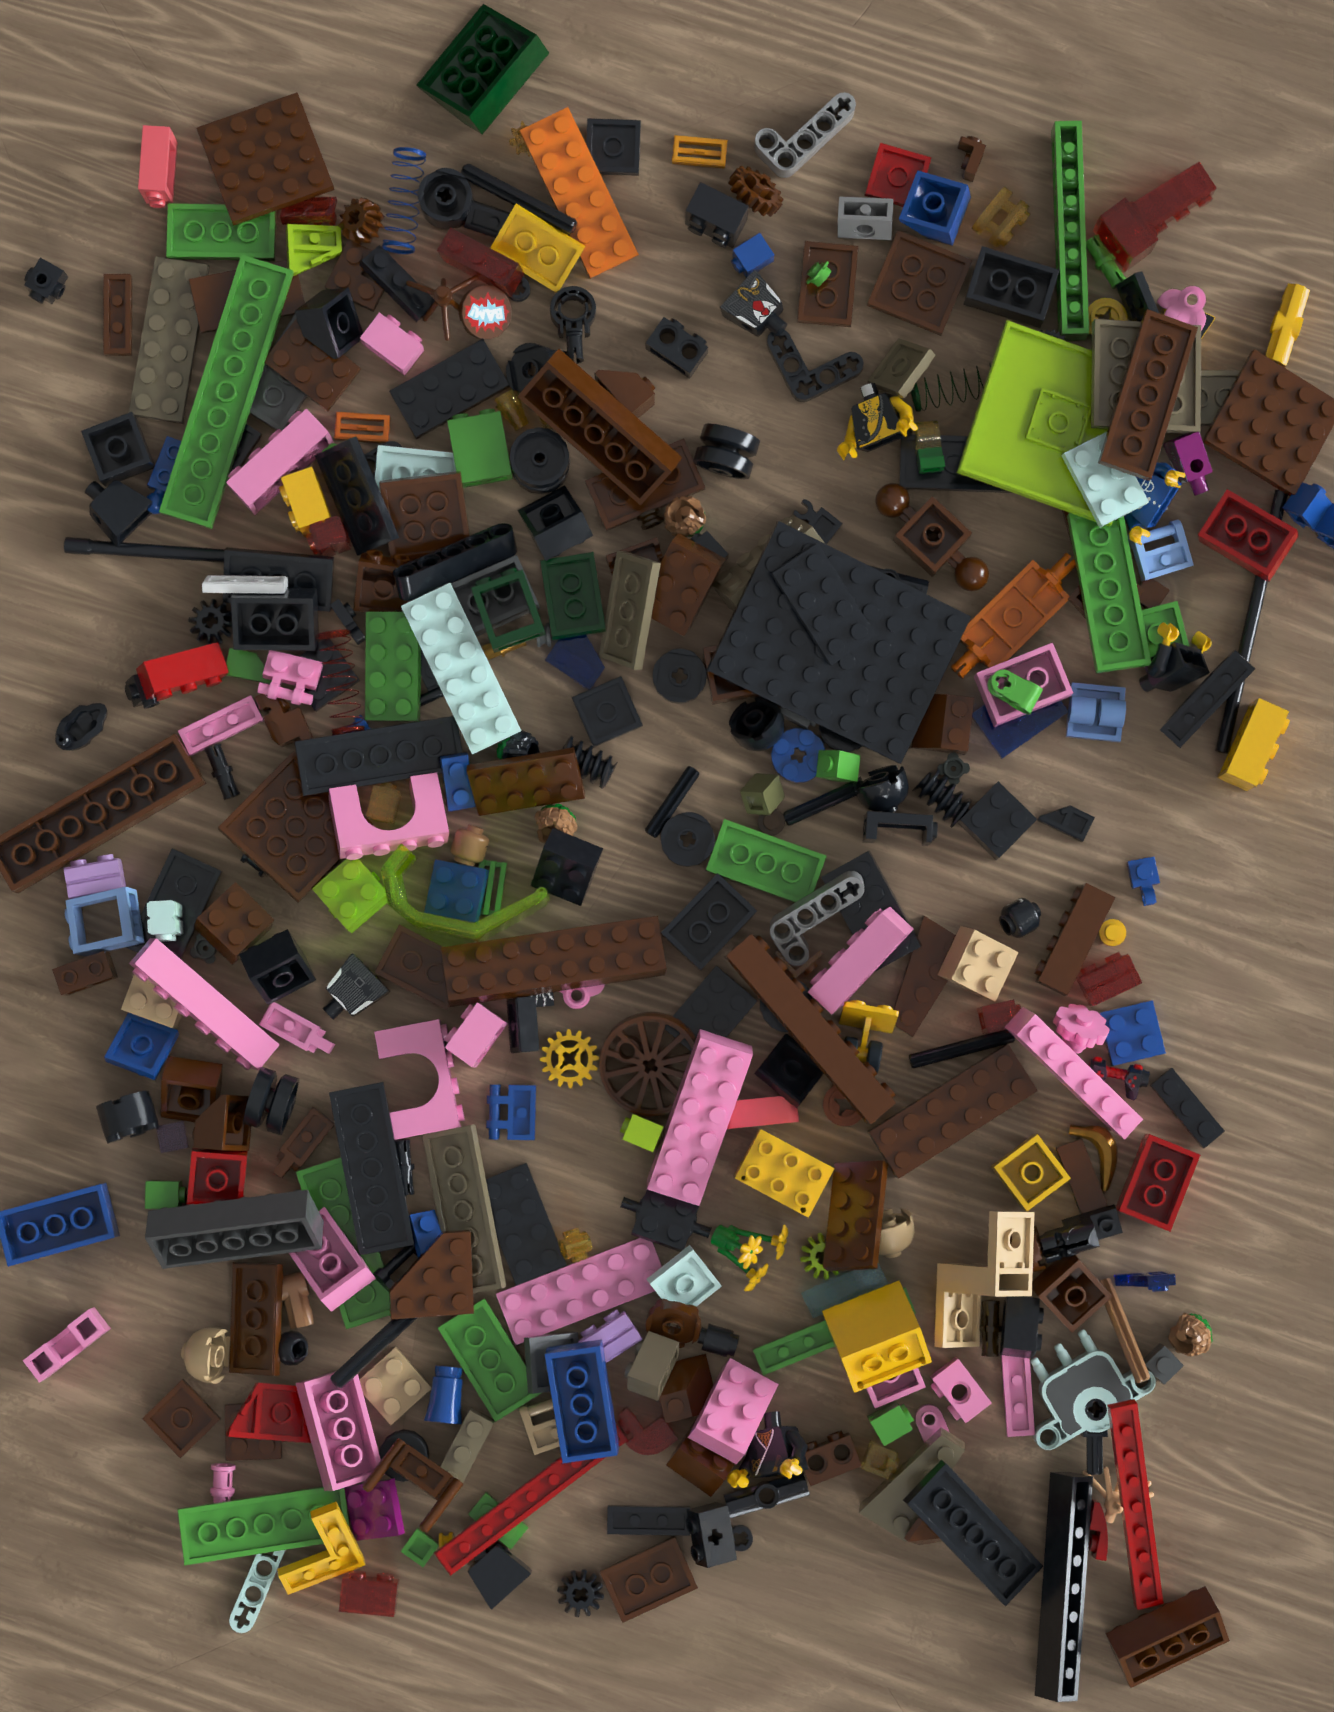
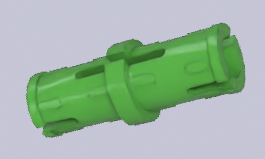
(1105, 261)

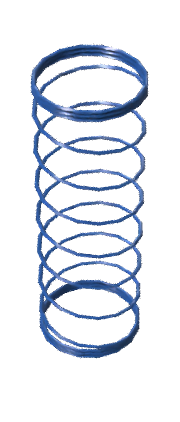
(392, 242)

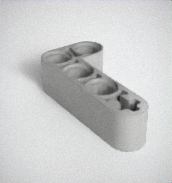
(808, 132)
(820, 911)

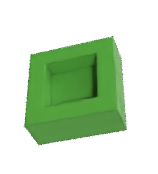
(420, 1547)

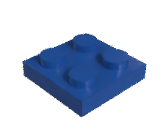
(456, 891)
(1133, 1033)
(141, 1046)

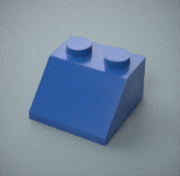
(935, 207)

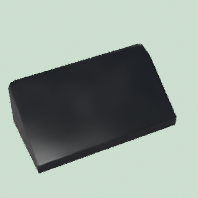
(522, 1024)

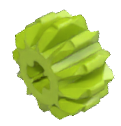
(816, 1247)

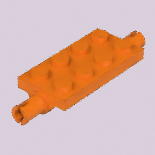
(1014, 615)

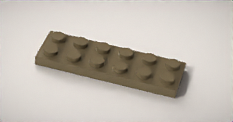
(167, 342)
(464, 1199)

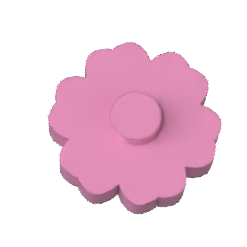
(1080, 1027)

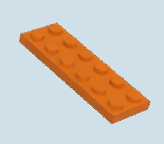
(579, 191)

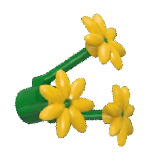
(727, 1239)

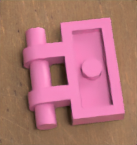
(293, 671)

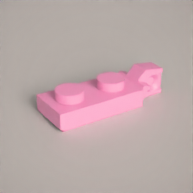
(295, 1029)

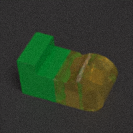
(929, 447)

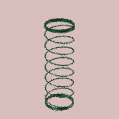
(916, 396)

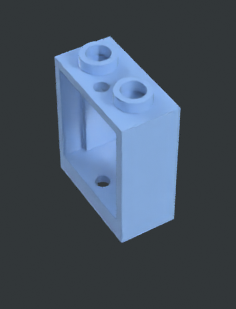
(129, 918)

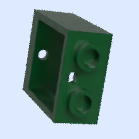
(519, 635)

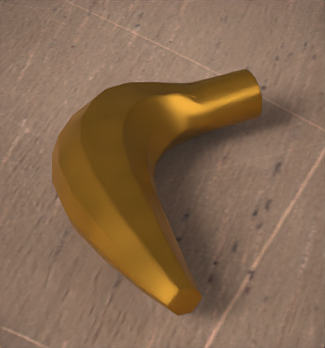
(1106, 1149)

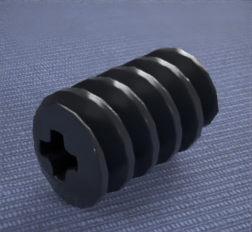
(592, 764)
(943, 796)

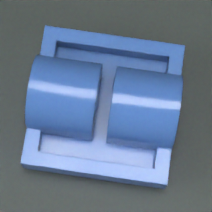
(1096, 712)

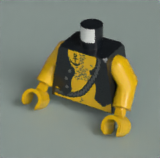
(876, 422)

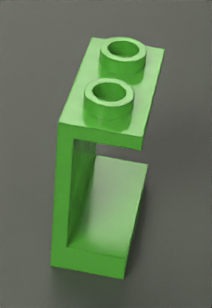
(480, 448)

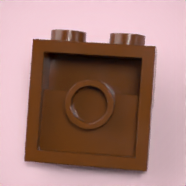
(376, 583)

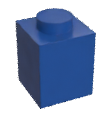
(752, 255)

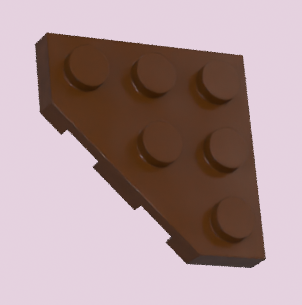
(437, 1281)

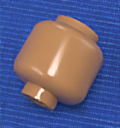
(469, 845)

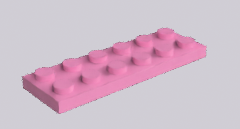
(579, 1290)

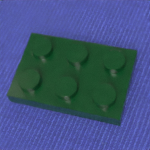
(573, 596)

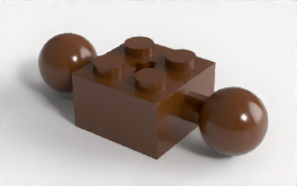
(970, 572)

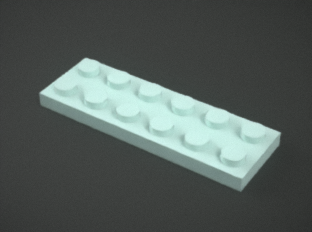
(461, 668)

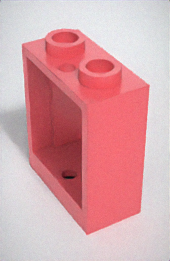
(157, 165)

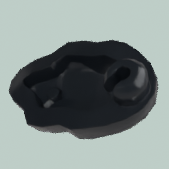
(80, 726)

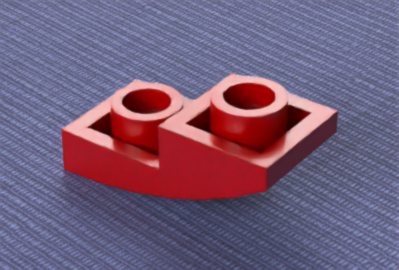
(1099, 1542)

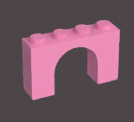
(359, 838)
(442, 1110)

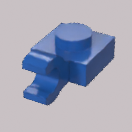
(1143, 875)

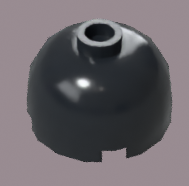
(757, 724)
(883, 789)

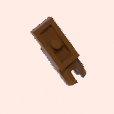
(281, 723)

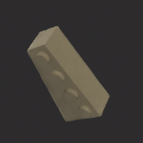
(886, 1503)

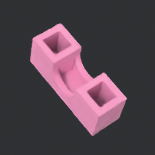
(67, 1344)

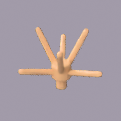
(1112, 1498)

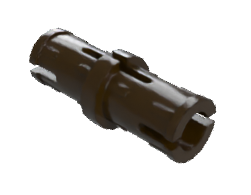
(990, 1328)

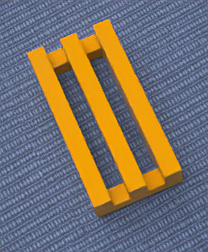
(699, 152)

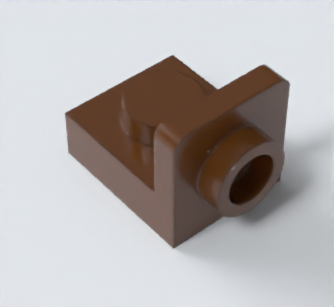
(971, 162)

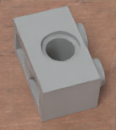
(865, 218)

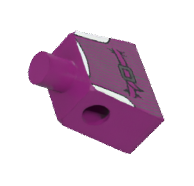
(1190, 449)

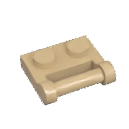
(541, 1435)

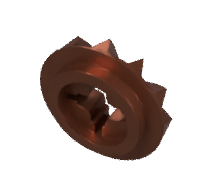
(832, 1110)

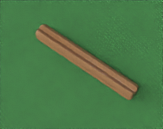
(1125, 1334)

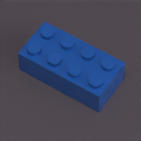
(57, 1224)
(582, 1401)

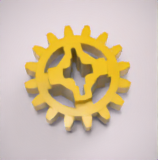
(578, 1067)

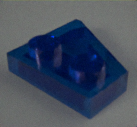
(577, 660)
(1153, 1280)

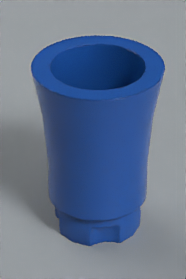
(445, 1396)

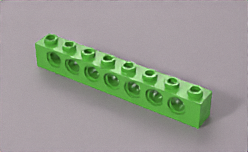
(1070, 230)

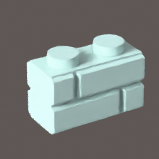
(165, 920)

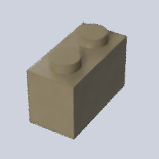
(652, 1365)

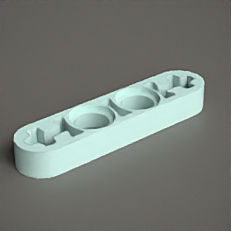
(260, 1581)

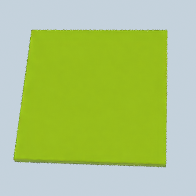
(1031, 415)

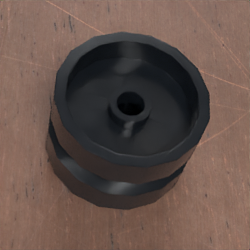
(539, 444)
(726, 451)
(266, 1099)

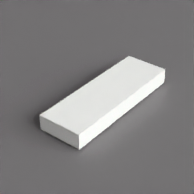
(245, 584)

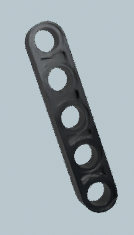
(455, 561)

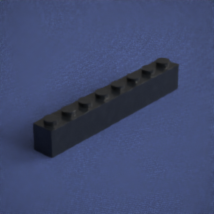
(1063, 1586)

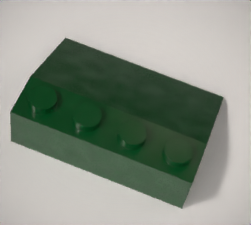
(483, 68)

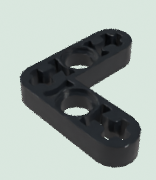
(803, 376)

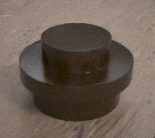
(772, 823)

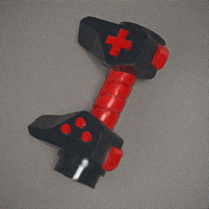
(1134, 1076)

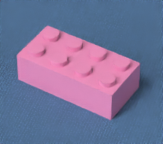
(284, 454)
(857, 963)
(339, 1431)

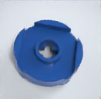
(784, 748)

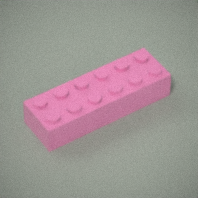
(699, 1117)

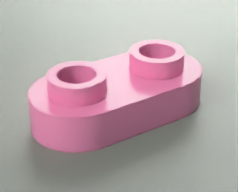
(928, 1430)

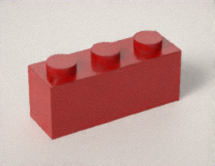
(182, 671)

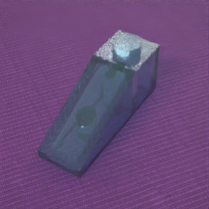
(843, 1288)

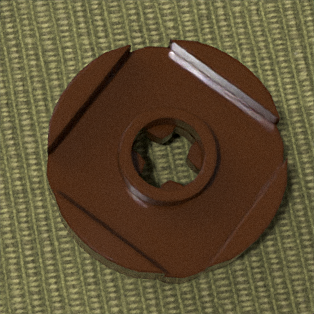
(667, 1312)

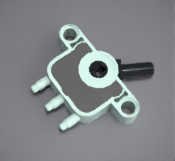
(1074, 1388)

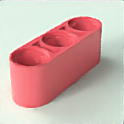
(763, 1112)

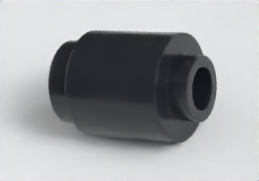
(718, 1340)

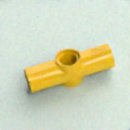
(1287, 323)

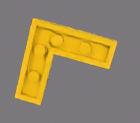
(339, 1558)

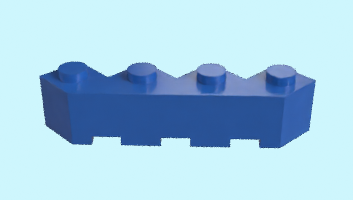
(1313, 509)

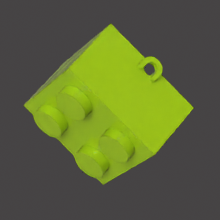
(351, 893)

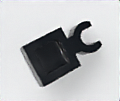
(822, 521)
(345, 614)

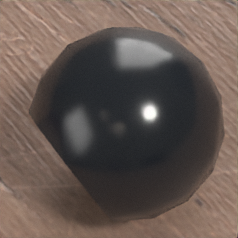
(292, 1348)

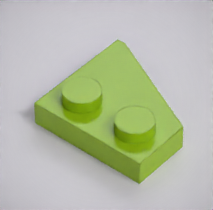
(311, 245)

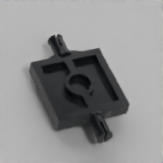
(665, 1220)

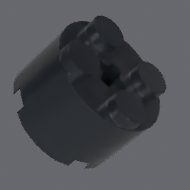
(436, 187)
(127, 1116)

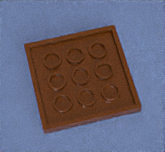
(265, 158)
(1272, 423)
(285, 831)

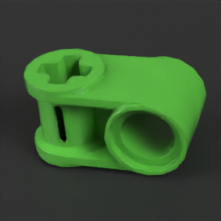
(1019, 692)

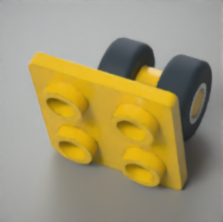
(868, 1017)

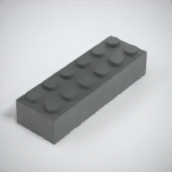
(234, 1229)

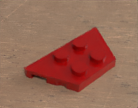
(271, 1414)

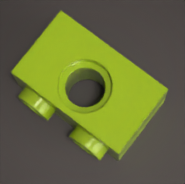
(641, 1132)

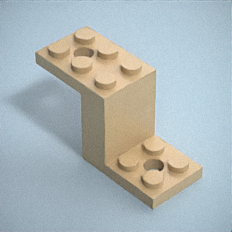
(1006, 1274)

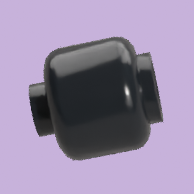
(1020, 918)

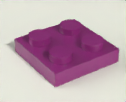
(374, 1512)

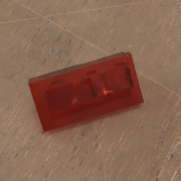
(314, 210)

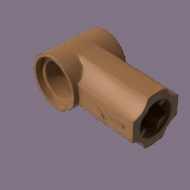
(296, 1299)

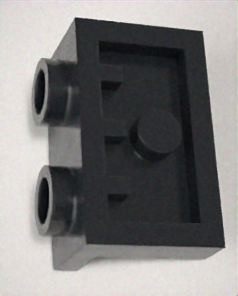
(1136, 296)

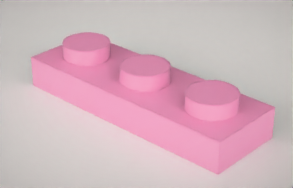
(220, 725)
(1017, 1396)

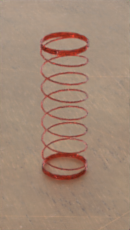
(334, 634)

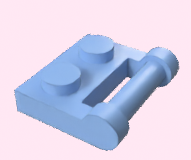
(1165, 558)

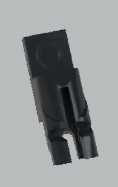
(1080, 1233)

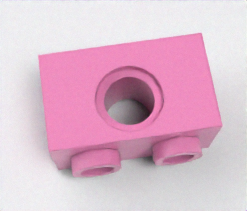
(974, 1399)

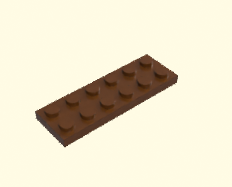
(1147, 395)

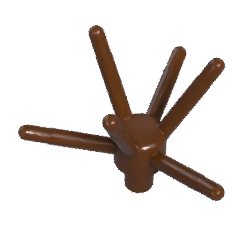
(443, 298)

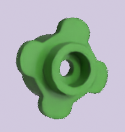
(818, 273)

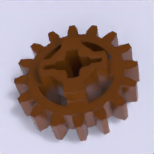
(755, 191)

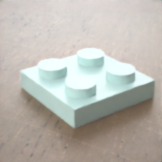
(684, 1279)

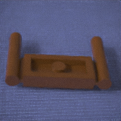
(421, 1473)

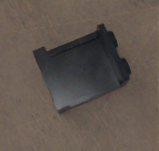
(899, 821)

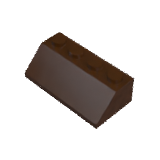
(1167, 1636)

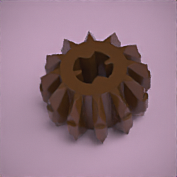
(361, 221)

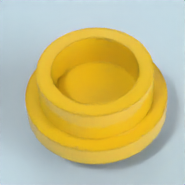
(1112, 932)

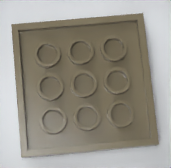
(1110, 357)

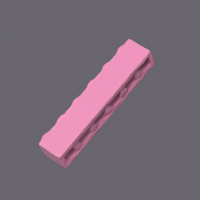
(204, 1004)
(1073, 1072)

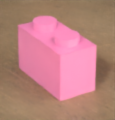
(392, 343)

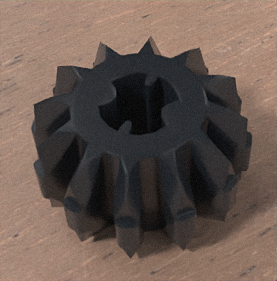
(206, 615)
(581, 1602)

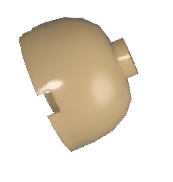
(896, 1232)
(207, 1354)

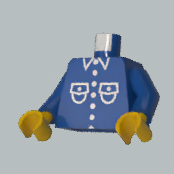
(1159, 493)

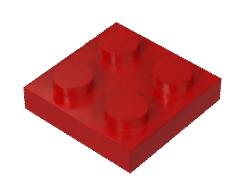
(894, 173)

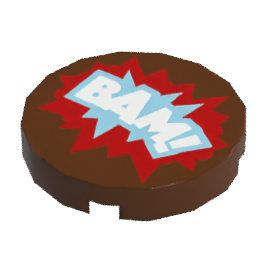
(485, 312)

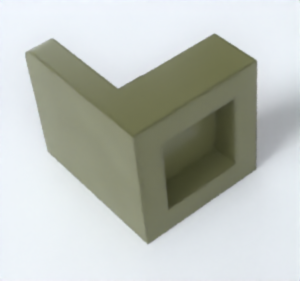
(762, 794)

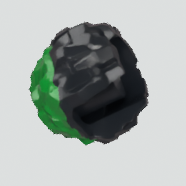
(517, 745)

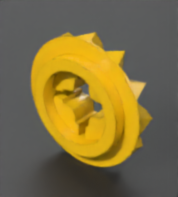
(1101, 306)

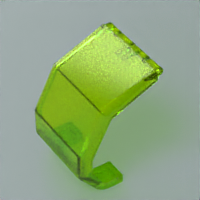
(479, 931)

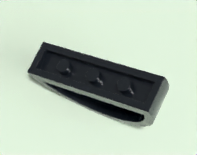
(1207, 698)

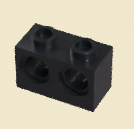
(672, 352)

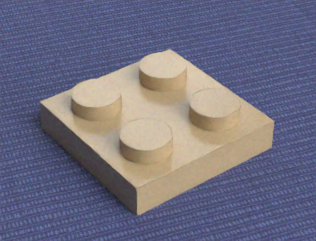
(394, 1385)

